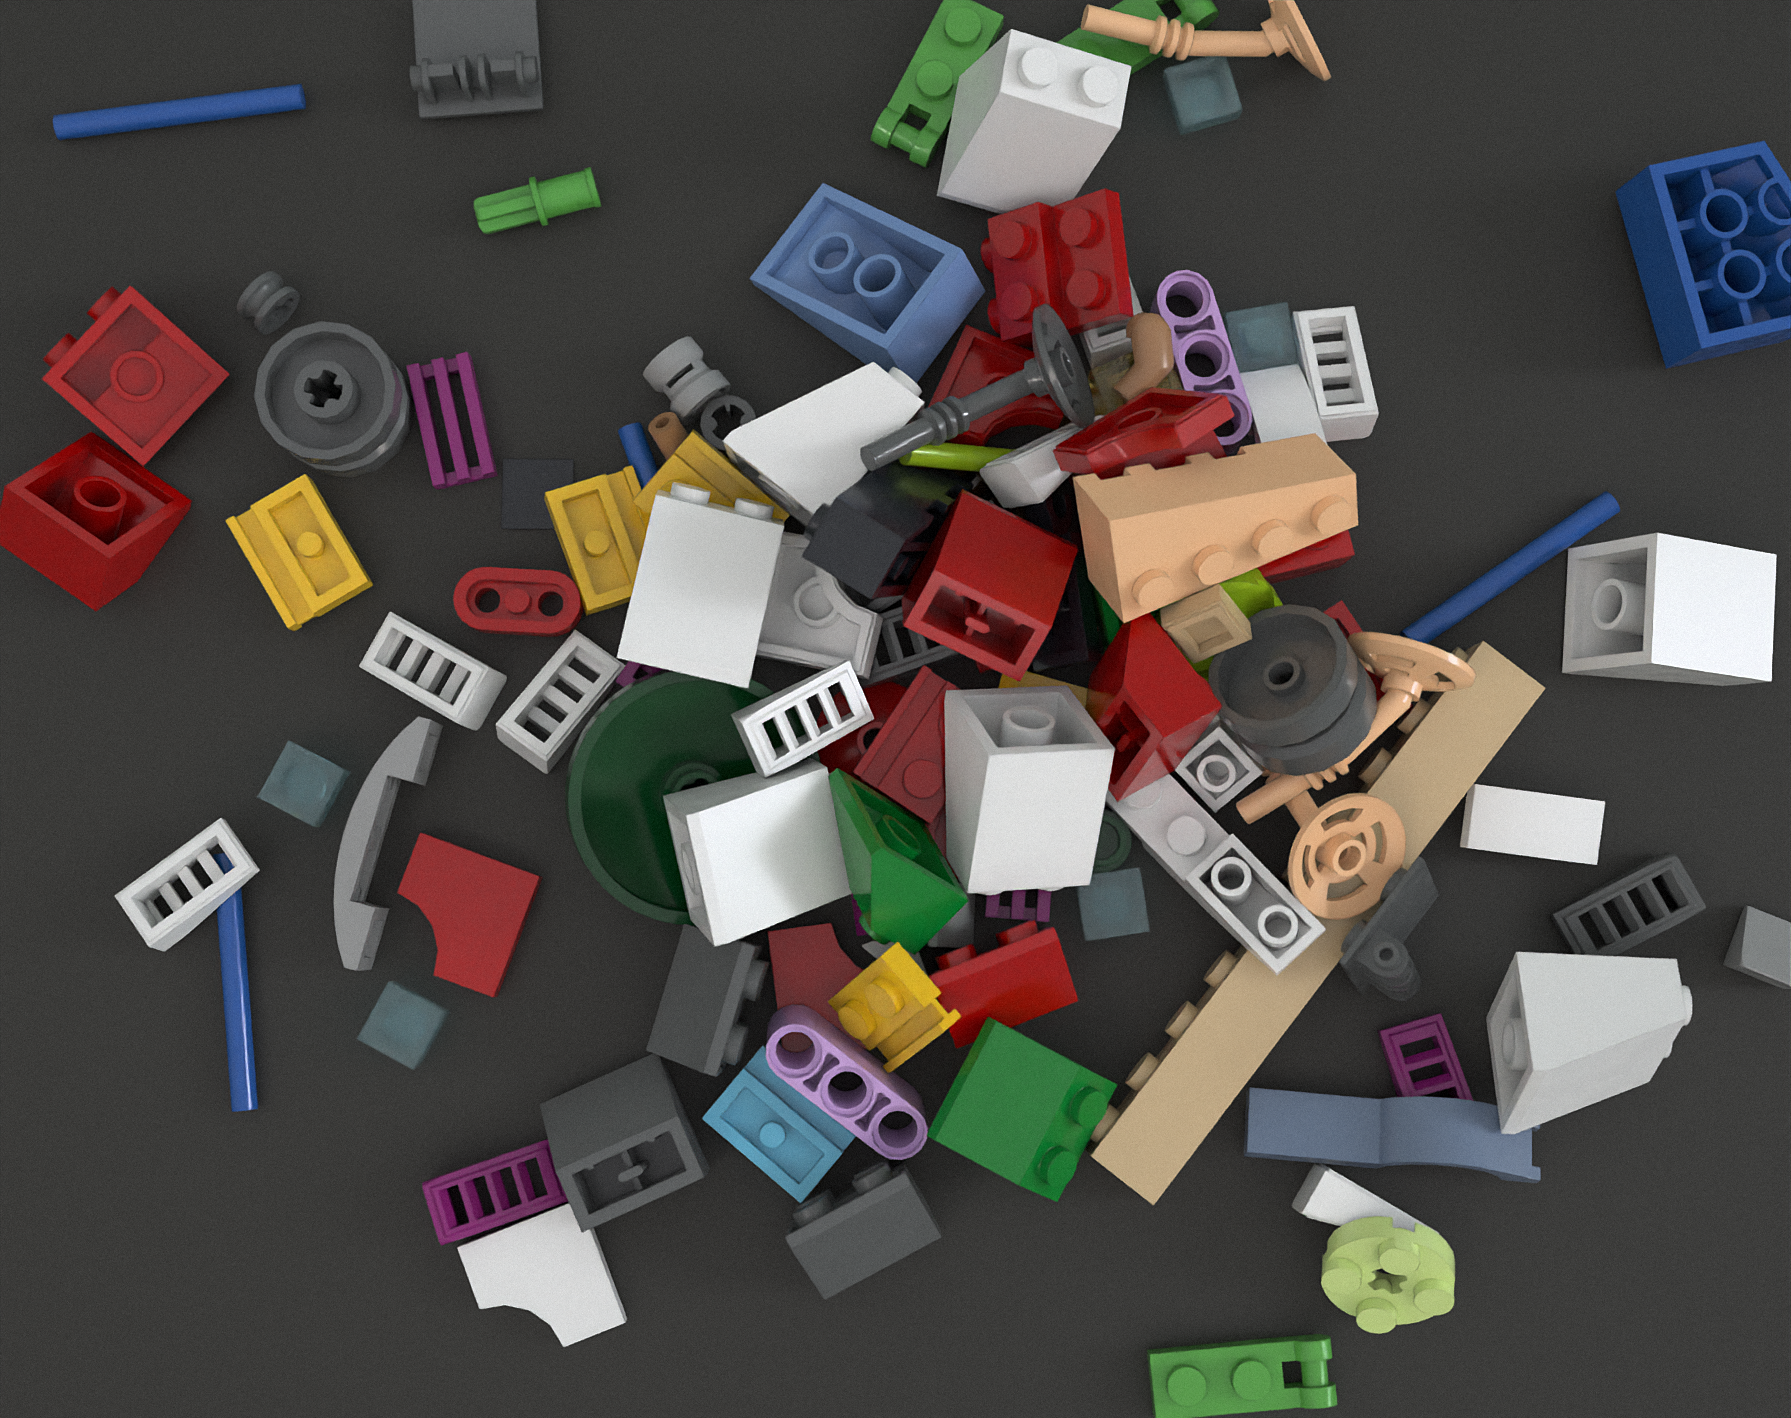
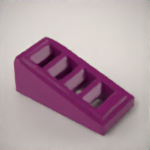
(1444, 1053)
(442, 1208)

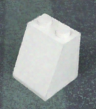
(1030, 123)
(813, 444)
(702, 585)
(1670, 611)
(1023, 788)
(757, 849)
(1579, 1031)

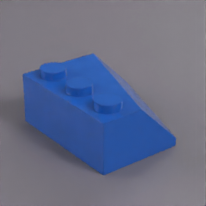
(1713, 251)

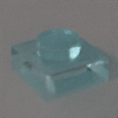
(1202, 93)
(1261, 337)
(304, 784)
(1113, 905)
(403, 1025)

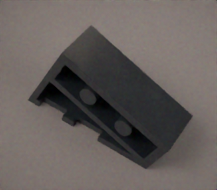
(882, 527)

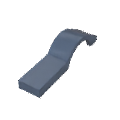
(1385, 1132)

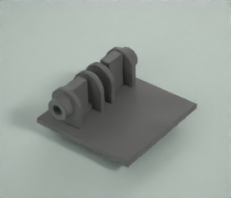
(476, 57)
(1376, 949)

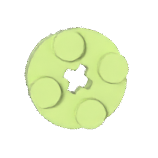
(1418, 1266)

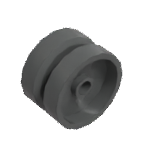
(300, 408)
(1294, 691)

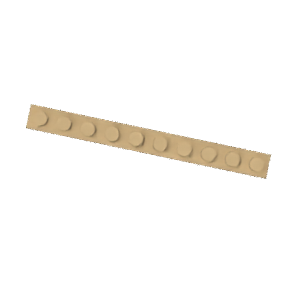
(1247, 1005)

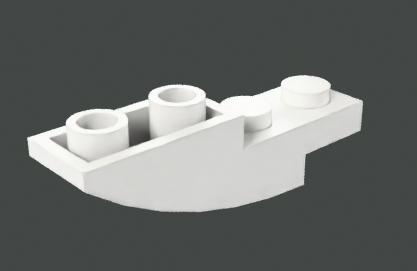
(1219, 872)

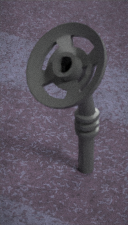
(1049, 372)

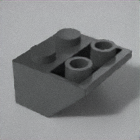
(705, 1002)
(622, 1141)
(862, 1228)

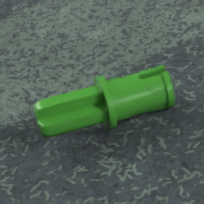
(536, 201)

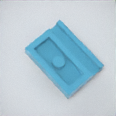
(778, 1128)

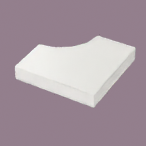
(813, 617)
(546, 1269)

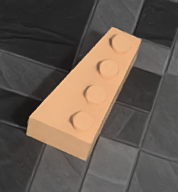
(1209, 520)

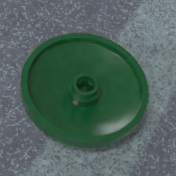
(645, 744)

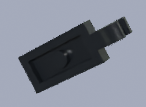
(1074, 631)

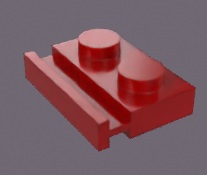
(909, 749)

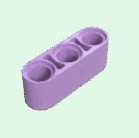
(1204, 335)
(855, 1109)

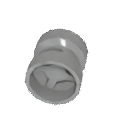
(685, 379)

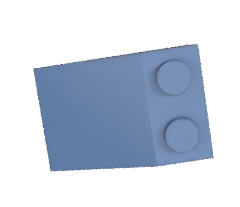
(870, 281)

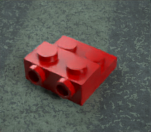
(1061, 258)
(133, 373)

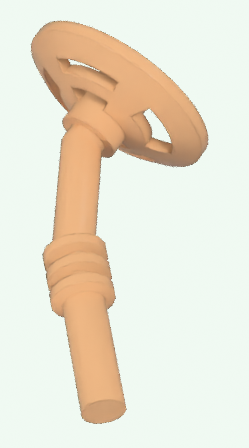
(1280, 34)
(1406, 671)
(1340, 853)

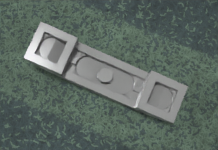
(356, 921)

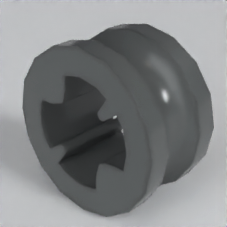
(268, 302)
(718, 406)

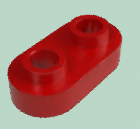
(520, 601)

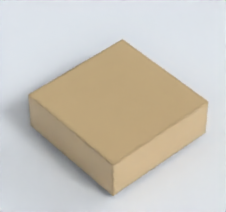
(1206, 623)

